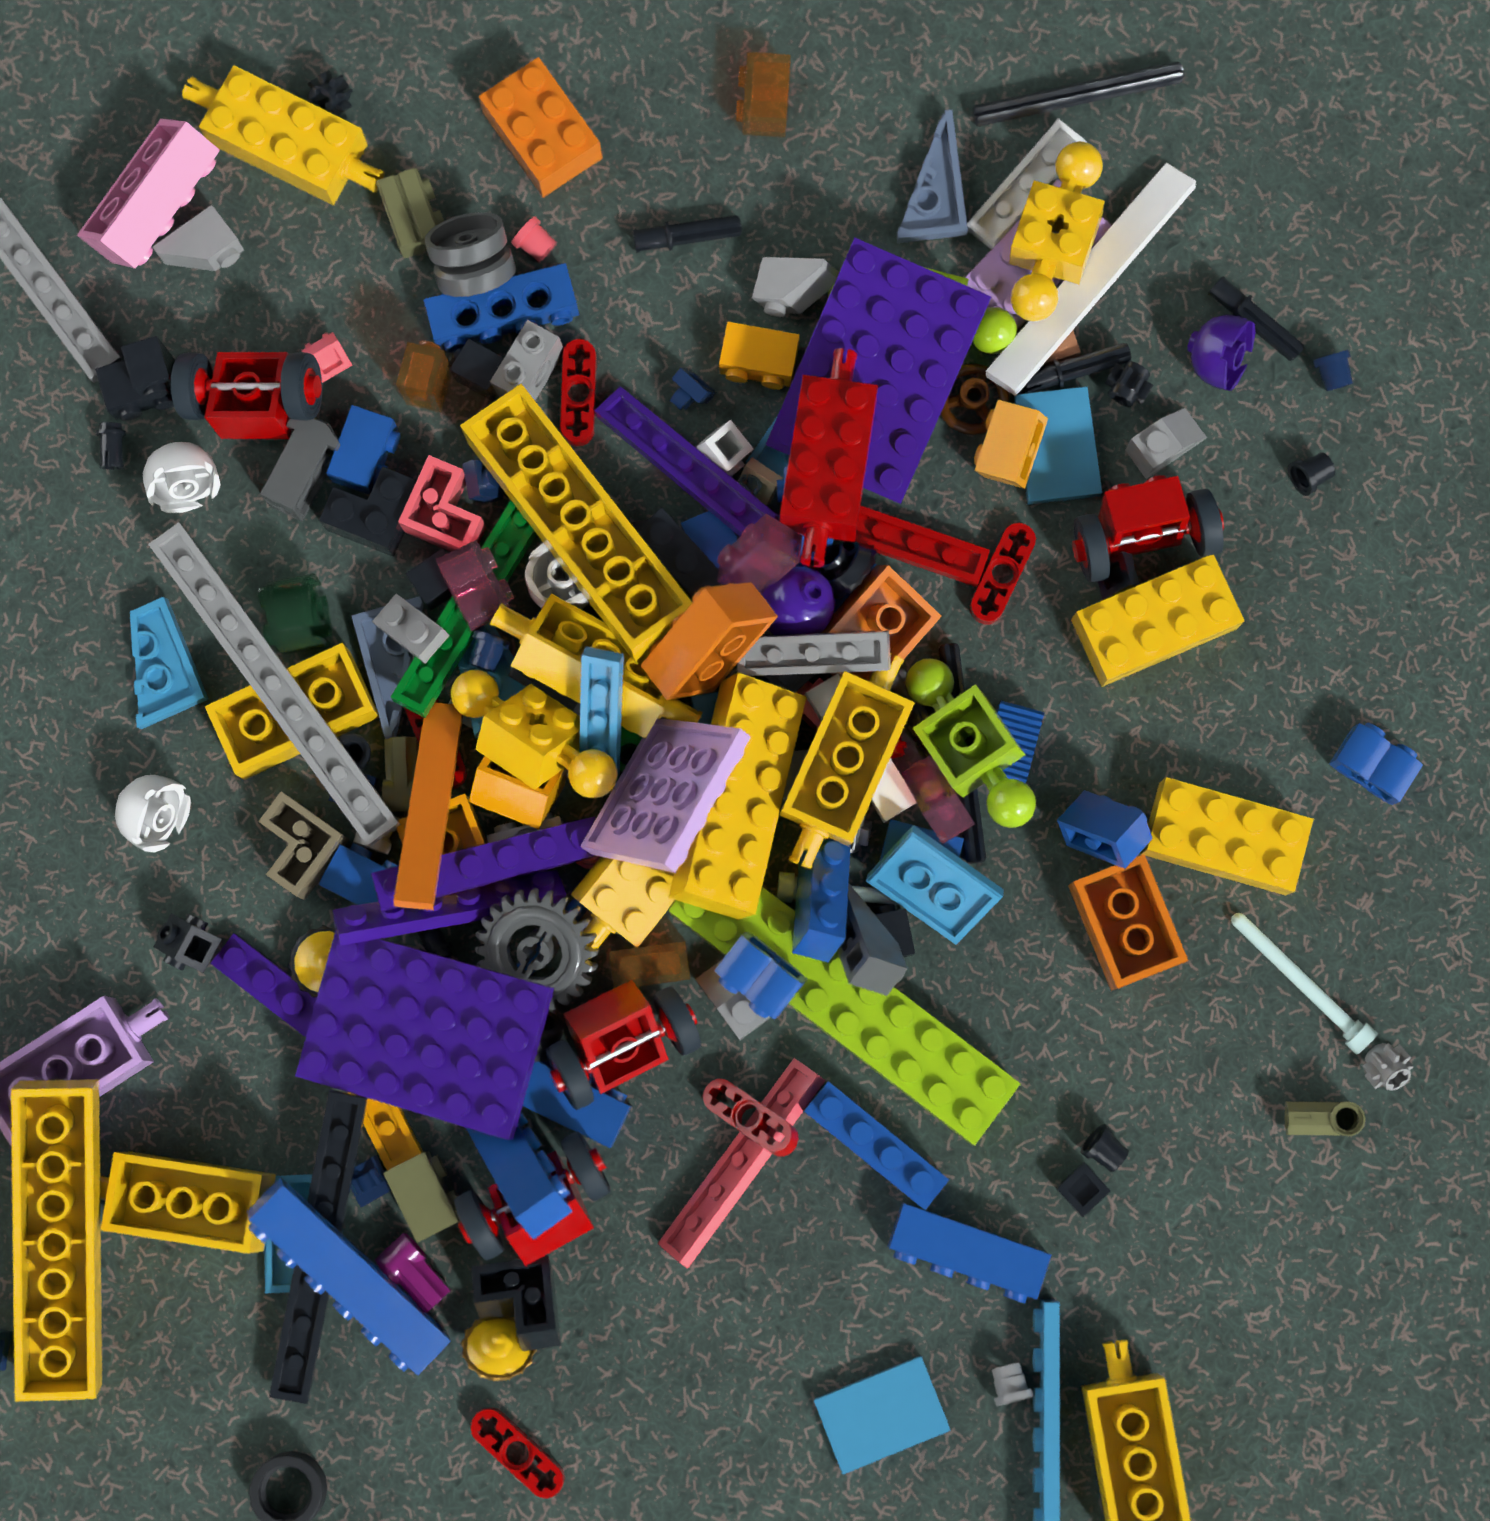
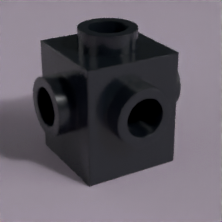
(186, 942)

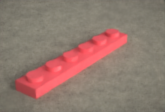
(737, 1167)

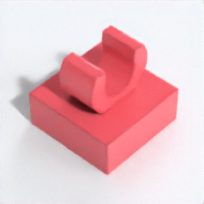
(329, 355)

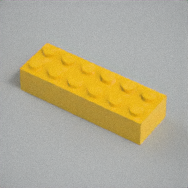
(734, 846)

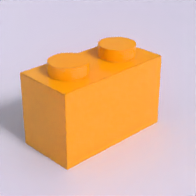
(759, 355)
(1010, 443)

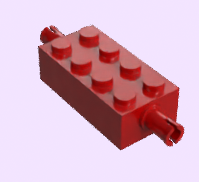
(828, 457)

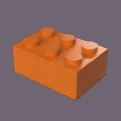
(540, 127)
(889, 605)
(708, 639)
(1127, 923)

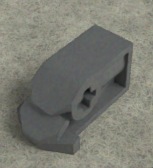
(301, 467)

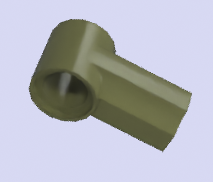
(400, 770)
(1320, 1118)

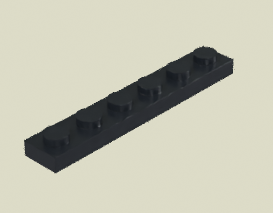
(694, 571)

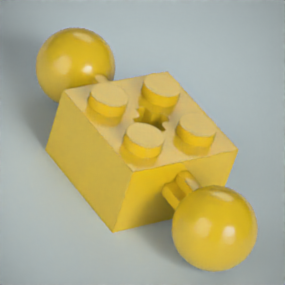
(1061, 211)
(532, 735)

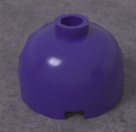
(1220, 350)
(801, 601)

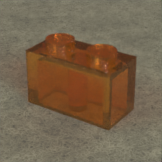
(765, 95)
(424, 376)
(651, 964)

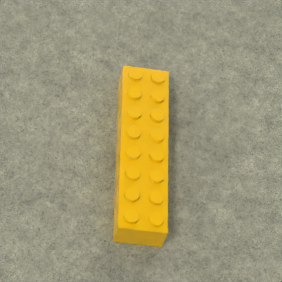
(577, 520)
(56, 1239)

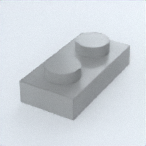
(410, 628)

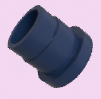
(1335, 370)
(487, 650)

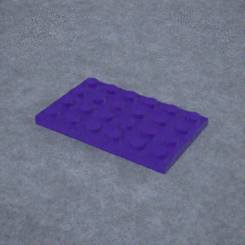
(908, 341)
(426, 1034)

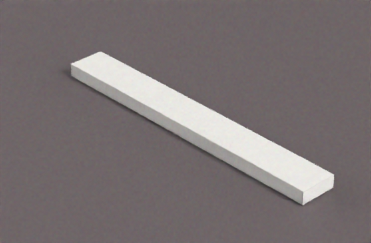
(1105, 264)

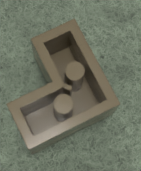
(308, 848)

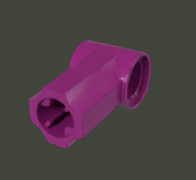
(406, 1265)

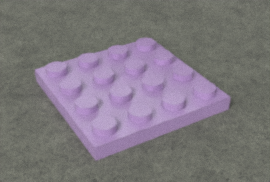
(666, 793)

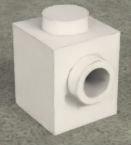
(726, 448)

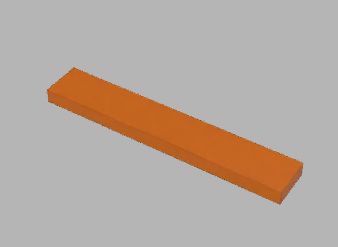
(428, 808)

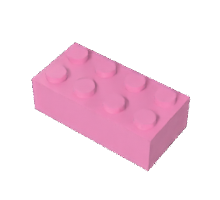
(149, 193)

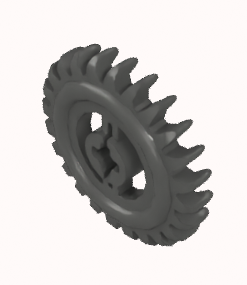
(556, 925)

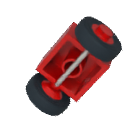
(247, 392)
(1146, 520)
(619, 1040)
(481, 1226)

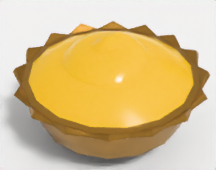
(494, 1349)

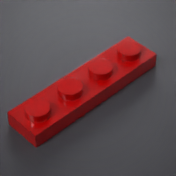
(921, 546)

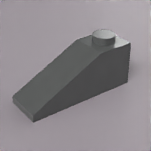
(869, 950)

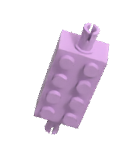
(89, 1045)

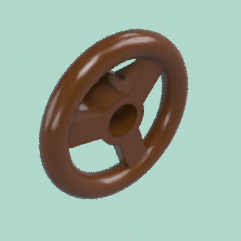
(973, 385)

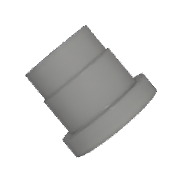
(1010, 1384)

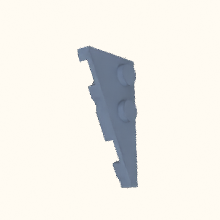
(937, 201)
(385, 665)

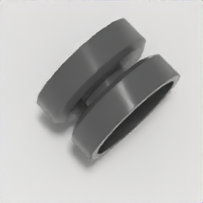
(470, 254)

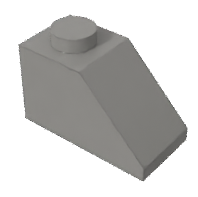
(201, 243)
(792, 284)
(1164, 442)
(731, 1006)

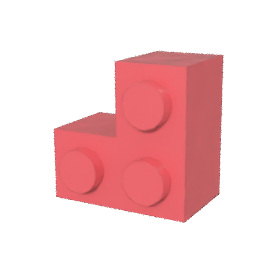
(433, 511)

